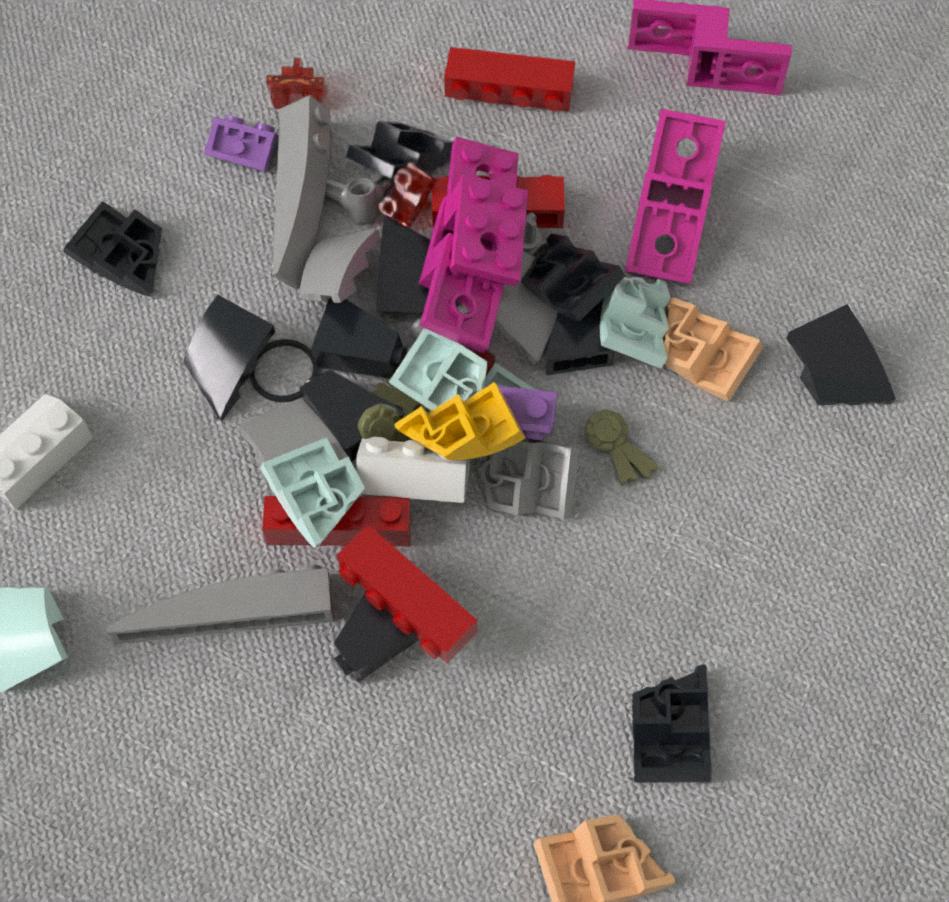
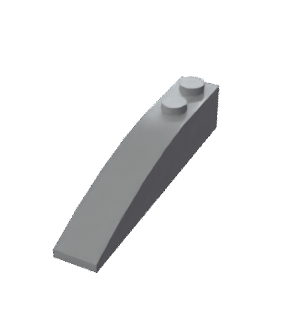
(300, 185)
(233, 606)

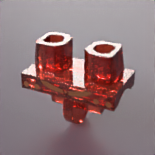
(295, 81)
(409, 196)

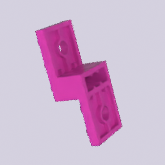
(713, 58)
(675, 196)
(485, 211)
(448, 286)

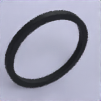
(282, 342)

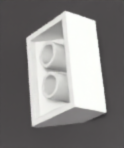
(38, 447)
(410, 471)

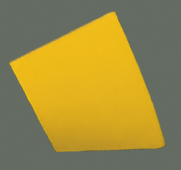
(466, 427)

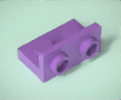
(240, 143)
(533, 410)

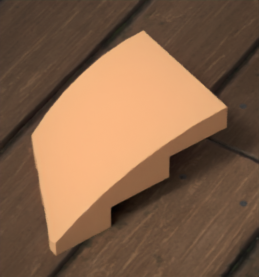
(707, 350)
(599, 863)

